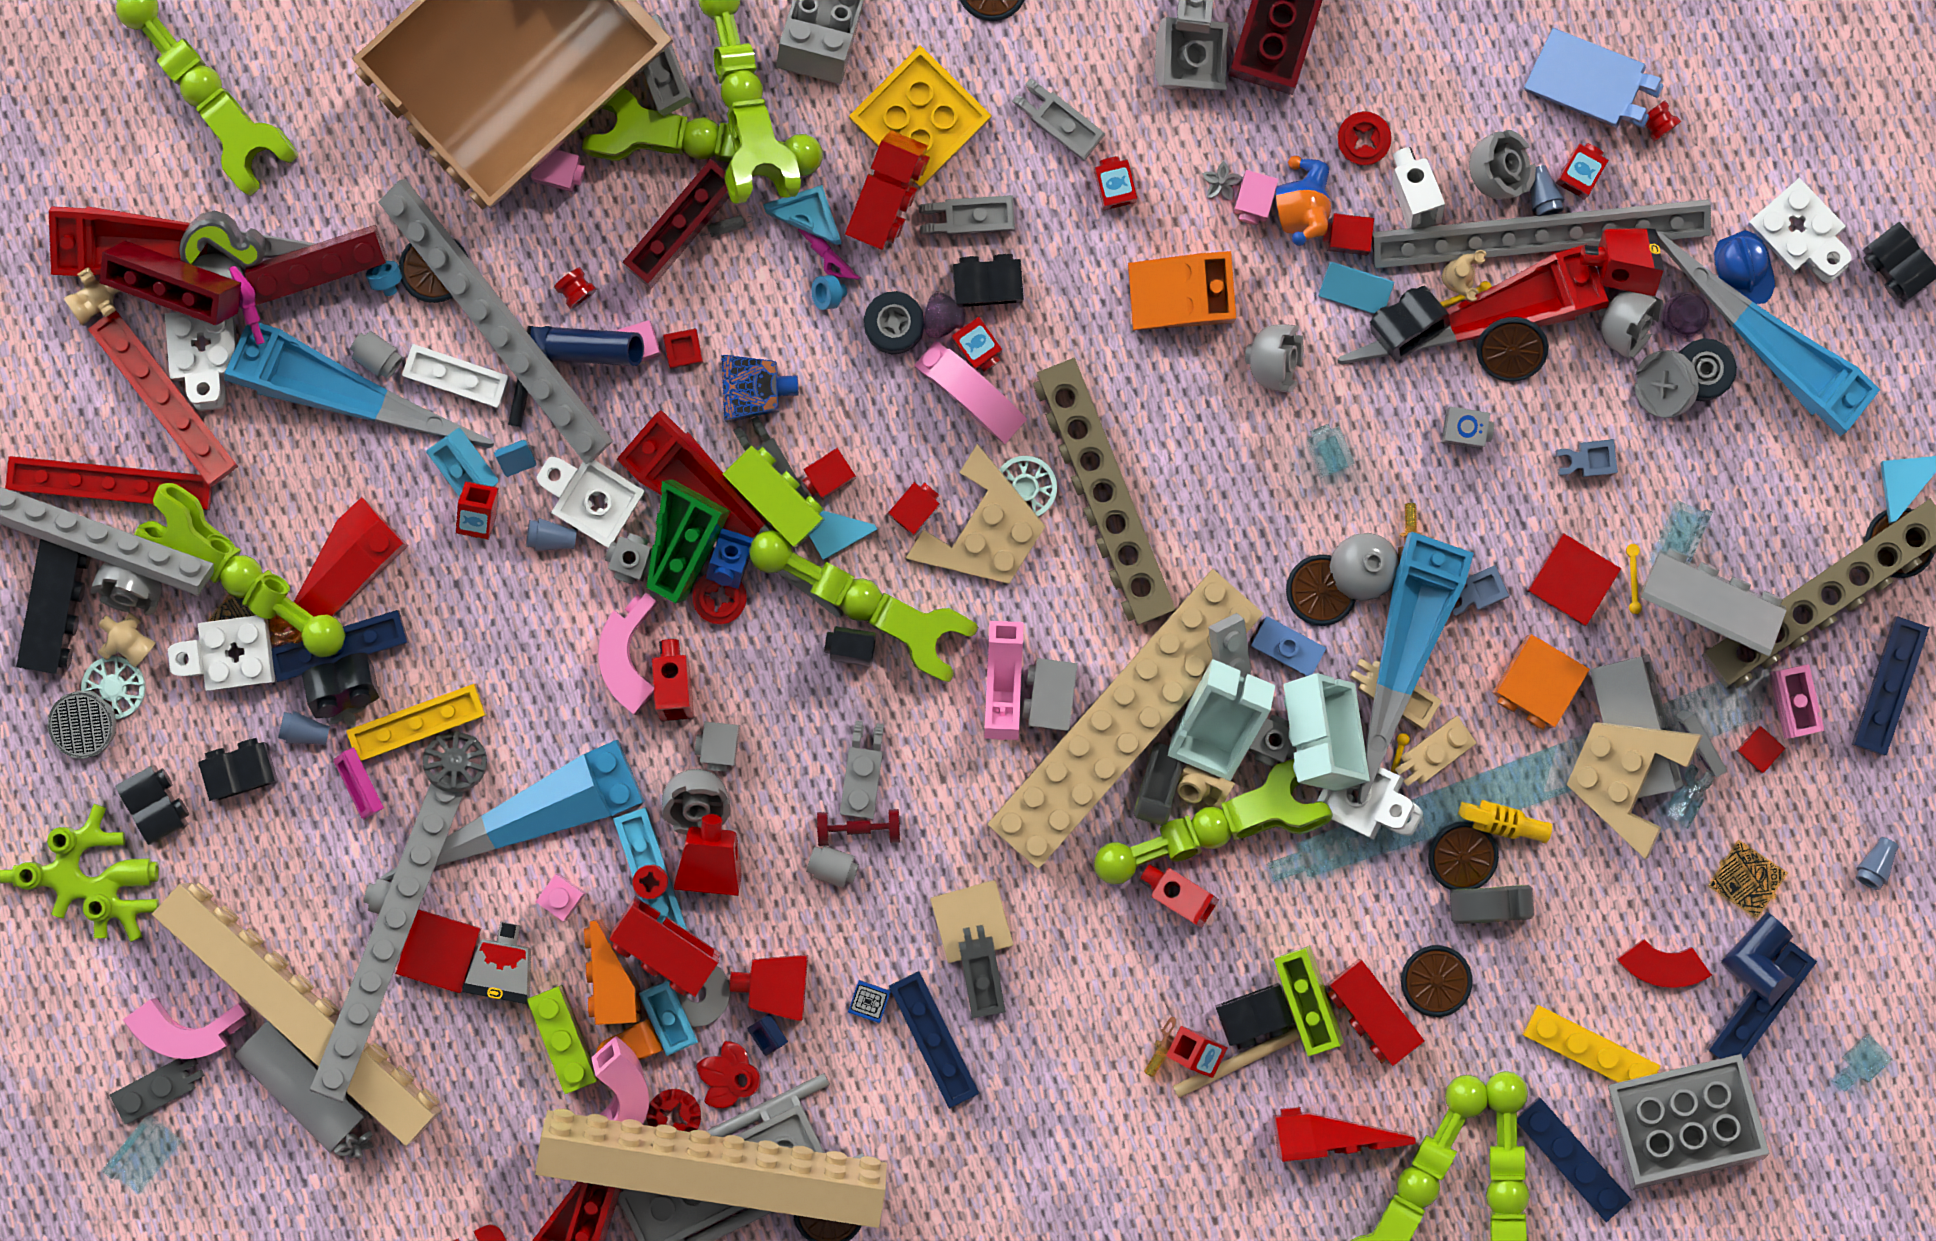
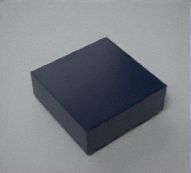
(767, 1035)

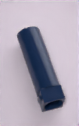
(589, 345)

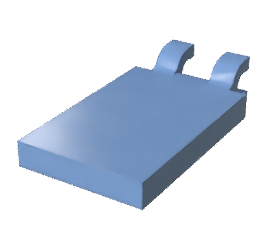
(1591, 80)

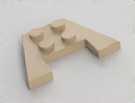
(996, 534)
(1614, 771)

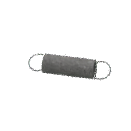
(726, 226)

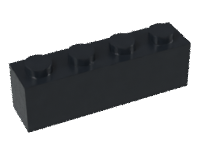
(51, 609)

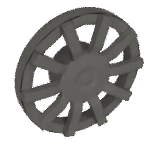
(454, 761)

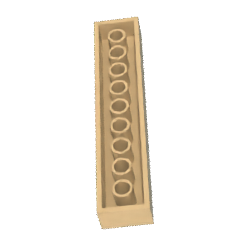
(1119, 723)
(292, 1006)
(712, 1168)

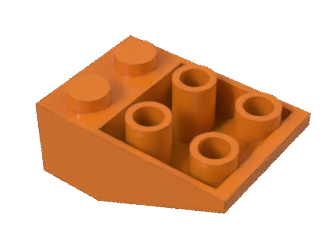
(1182, 291)
(614, 984)

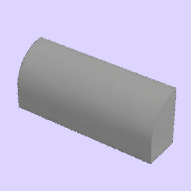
(1631, 697)
(288, 1078)

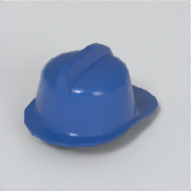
(1745, 266)

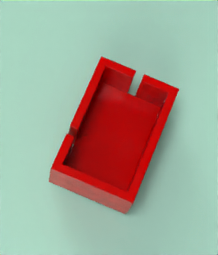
(888, 190)
(664, 948)

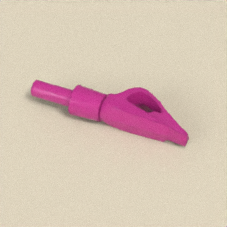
(830, 257)
(247, 303)

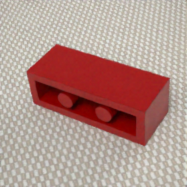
(1374, 1013)

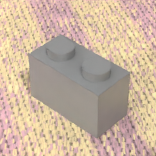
(1051, 694)

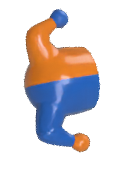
(1305, 203)

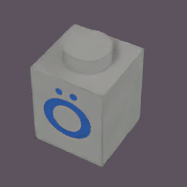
(1467, 428)

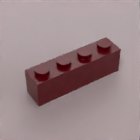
(678, 225)
(317, 264)
(170, 282)

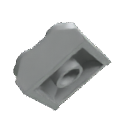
(1191, 57)

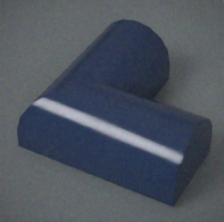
(1753, 955)

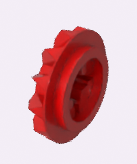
(1364, 122)
(706, 606)
(668, 1100)

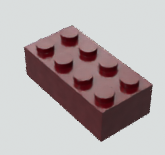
(1275, 43)

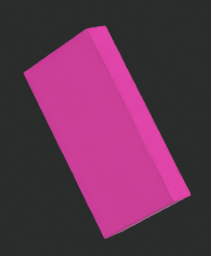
(358, 783)

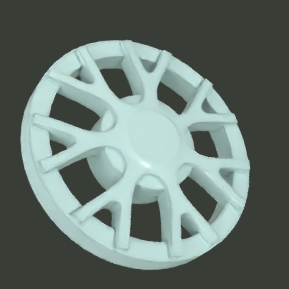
(1028, 485)
(114, 686)

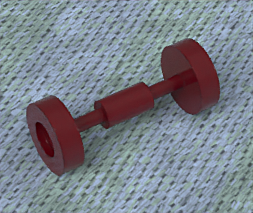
(858, 827)

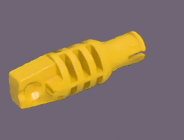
(1505, 821)

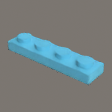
(643, 849)

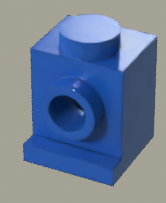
(729, 559)

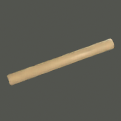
(1238, 1061)

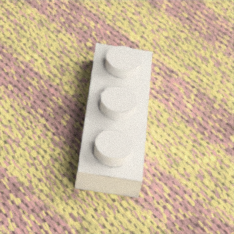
(455, 376)

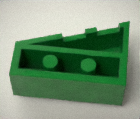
(683, 539)

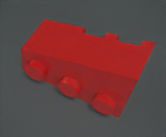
(582, 1214)

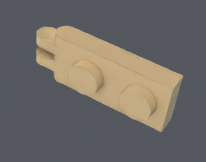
(1420, 706)
(1436, 751)

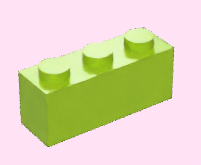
(775, 495)
(1309, 1001)
(563, 1039)

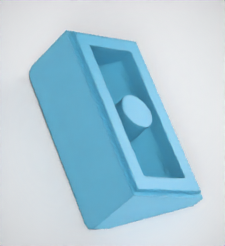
(1355, 288)
(460, 461)
(668, 1017)

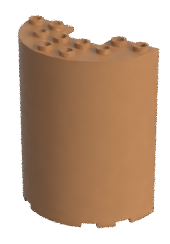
(505, 78)

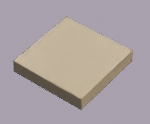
(970, 908)

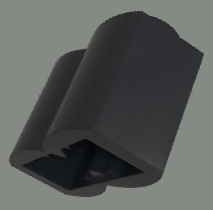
(1900, 262)
(988, 282)
(1409, 322)
(850, 646)
(340, 685)
(238, 770)
(152, 804)
(1255, 1015)

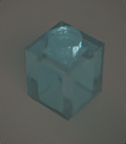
(1329, 450)

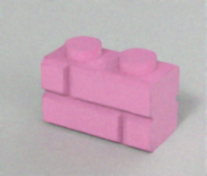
(1796, 701)

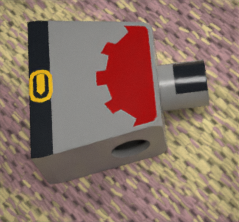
(501, 967)

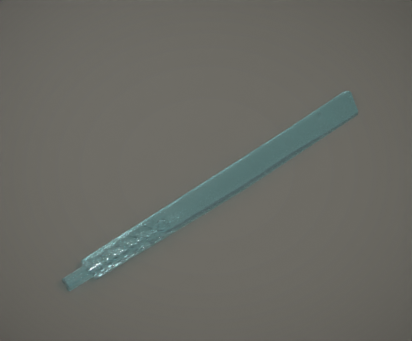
(1516, 783)

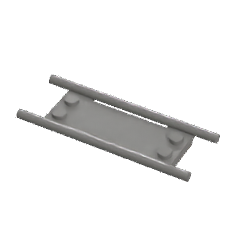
(673, 1218)

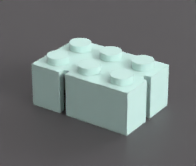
(1221, 720)
(1326, 732)

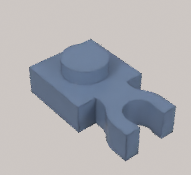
(1593, 458)
(1483, 590)

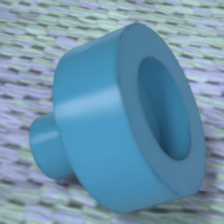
(384, 277)
(827, 292)

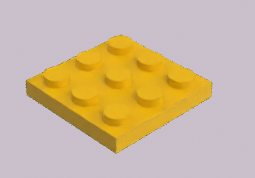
(925, 106)

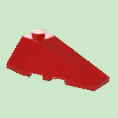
(350, 559)
(1311, 1135)

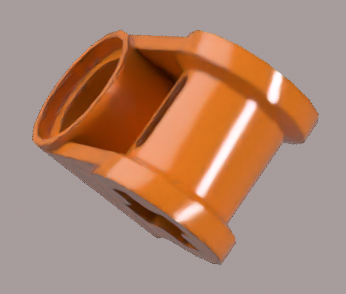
(640, 1039)

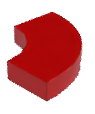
(1663, 968)

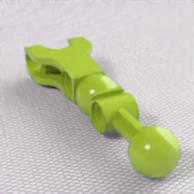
(203, 89)
(748, 118)
(674, 134)
(239, 574)
(863, 601)
(1213, 827)
(1419, 1184)
(1507, 1192)

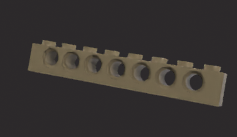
(1069, 378)
(1723, 656)

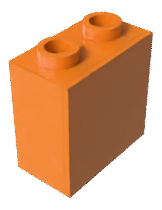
(1540, 682)

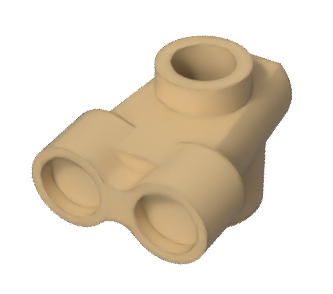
(1201, 785)

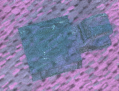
(1688, 801)
(1864, 1061)

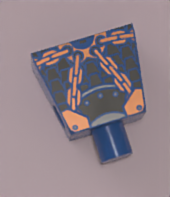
(753, 387)

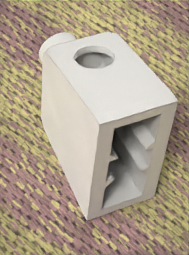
(1417, 190)

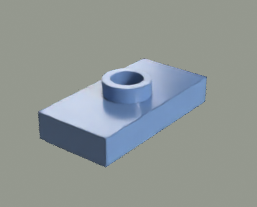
(1288, 646)

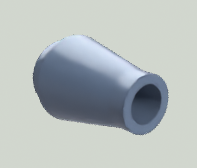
(1544, 194)
(549, 536)
(302, 730)
(1877, 865)

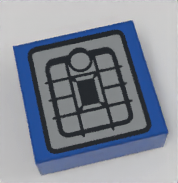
(869, 1001)

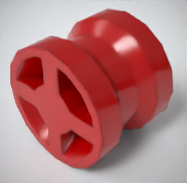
(1661, 121)
(575, 288)
(656, 881)

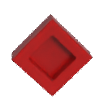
(683, 348)
(1760, 749)

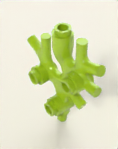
(70, 883)

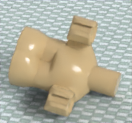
(1460, 273)
(91, 299)
(125, 639)

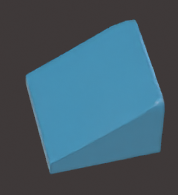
(515, 458)

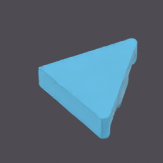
(807, 212)
(1904, 481)
(838, 533)

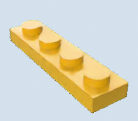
(416, 722)
(1587, 1047)

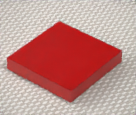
(1574, 579)
(438, 951)

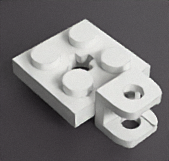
(1813, 245)
(200, 369)
(578, 485)
(211, 657)
(1382, 807)

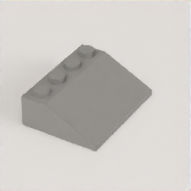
(1714, 601)
(1687, 1122)

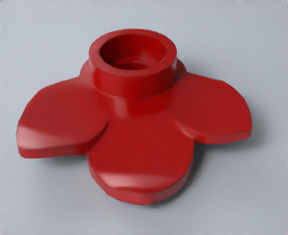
(723, 1075)

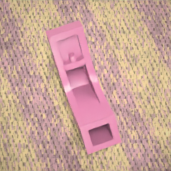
(971, 391)
(614, 655)
(1003, 680)
(166, 1037)
(622, 1072)

